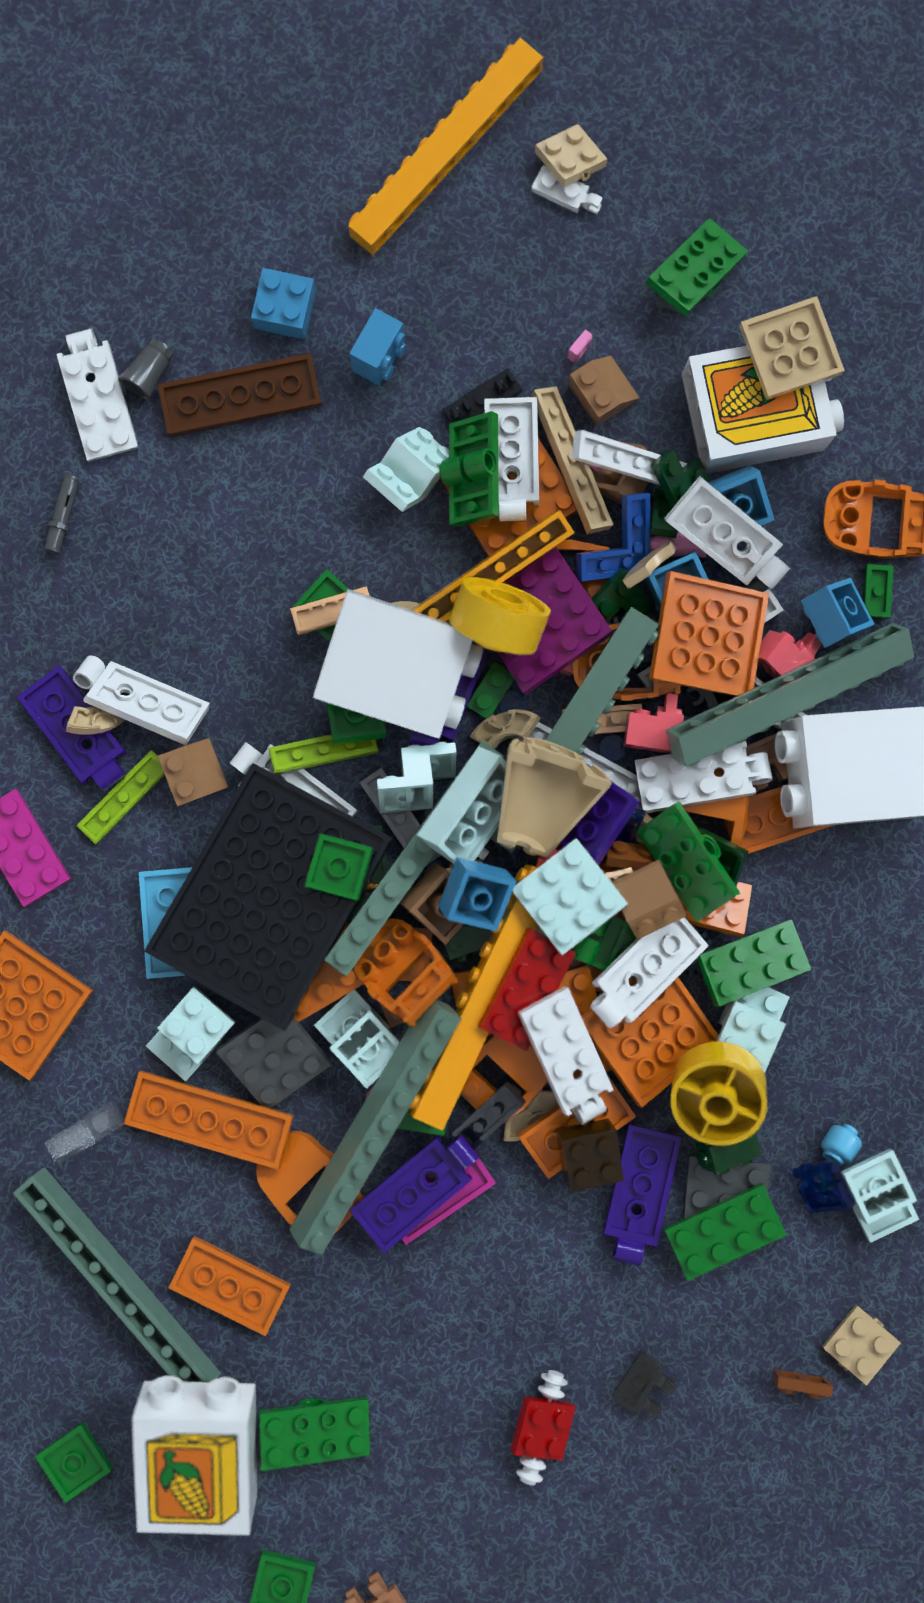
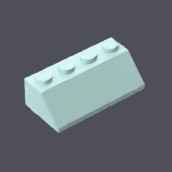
(468, 809)

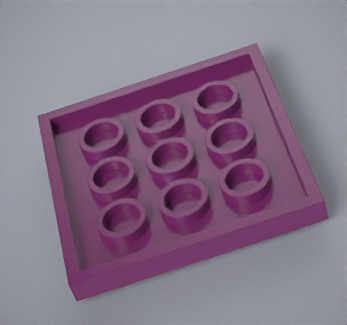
(572, 626)

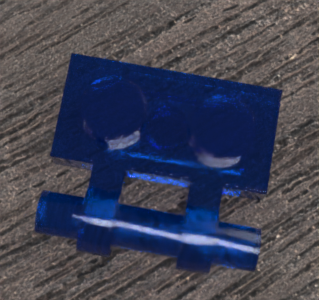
(823, 1195)

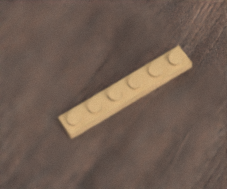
(576, 473)

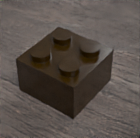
(589, 1155)

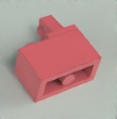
(781, 655)
(649, 731)

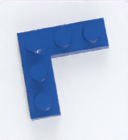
(635, 542)

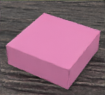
(580, 346)

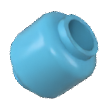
(841, 1144)

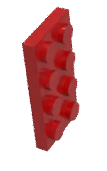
(530, 976)

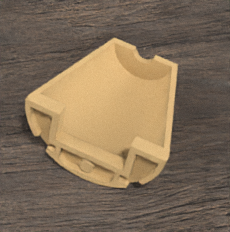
(545, 794)

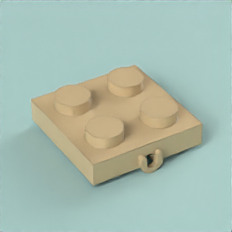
(571, 155)
(861, 1344)

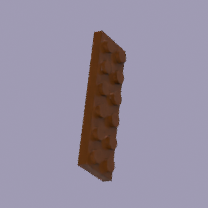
(239, 395)

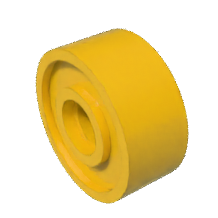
(499, 616)
(725, 1072)

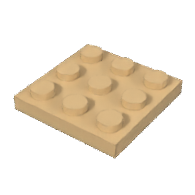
(791, 348)

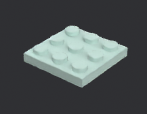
(569, 896)

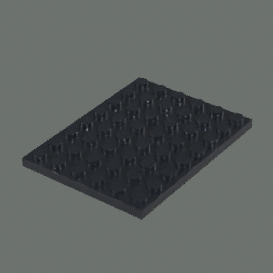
(244, 907)

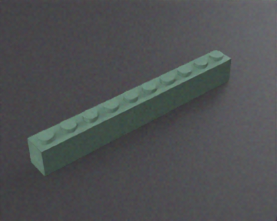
(601, 684)
(790, 694)
(385, 897)
(373, 1127)
(114, 1279)

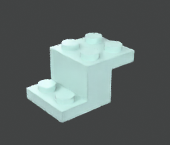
(408, 468)
(419, 769)
(755, 1023)
(190, 1033)
(358, 1037)
(880, 1195)

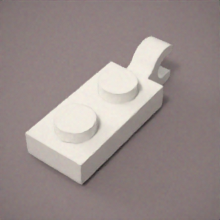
(570, 196)

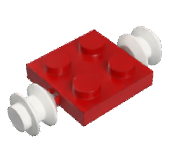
(542, 1428)

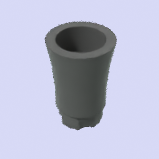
(146, 369)

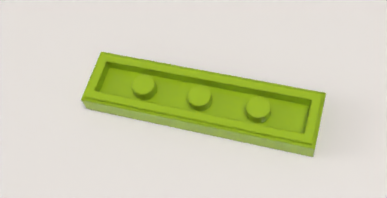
(316, 752)
(122, 798)

